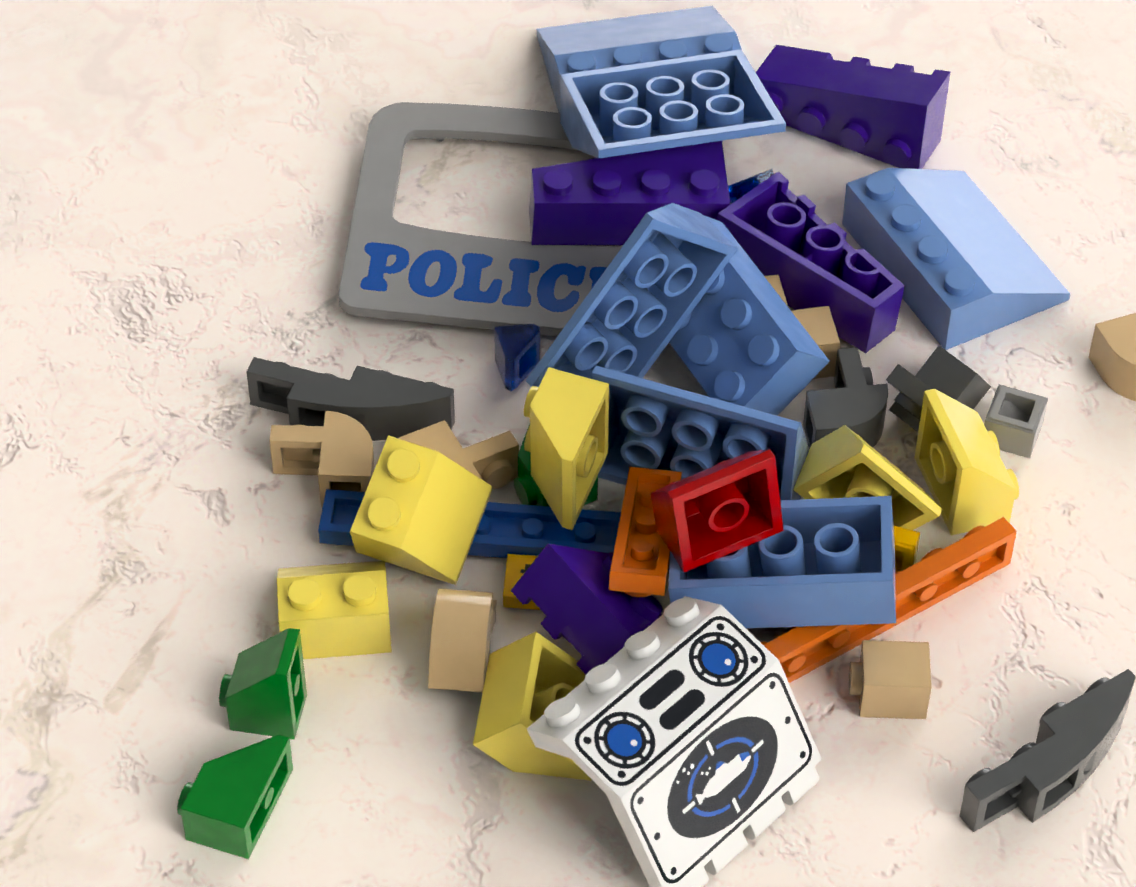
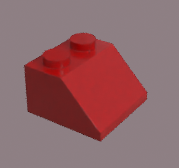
(719, 509)

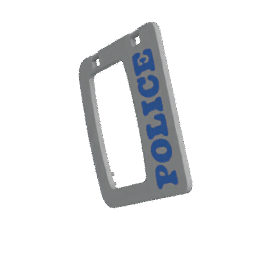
(450, 276)

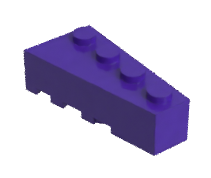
(857, 105)
(608, 196)
(815, 262)
(577, 602)

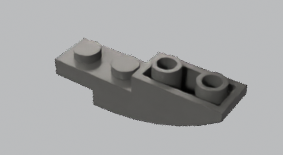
(375, 398)
(1066, 752)

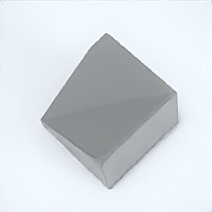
(1016, 419)

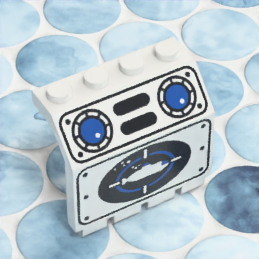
(687, 740)

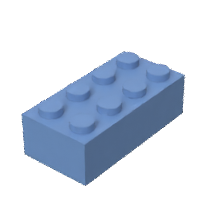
(747, 340)
(820, 571)

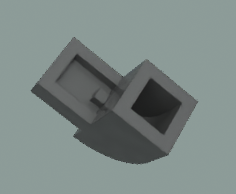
(939, 372)
(851, 402)

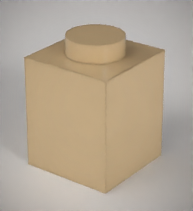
(892, 679)

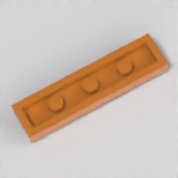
(640, 553)

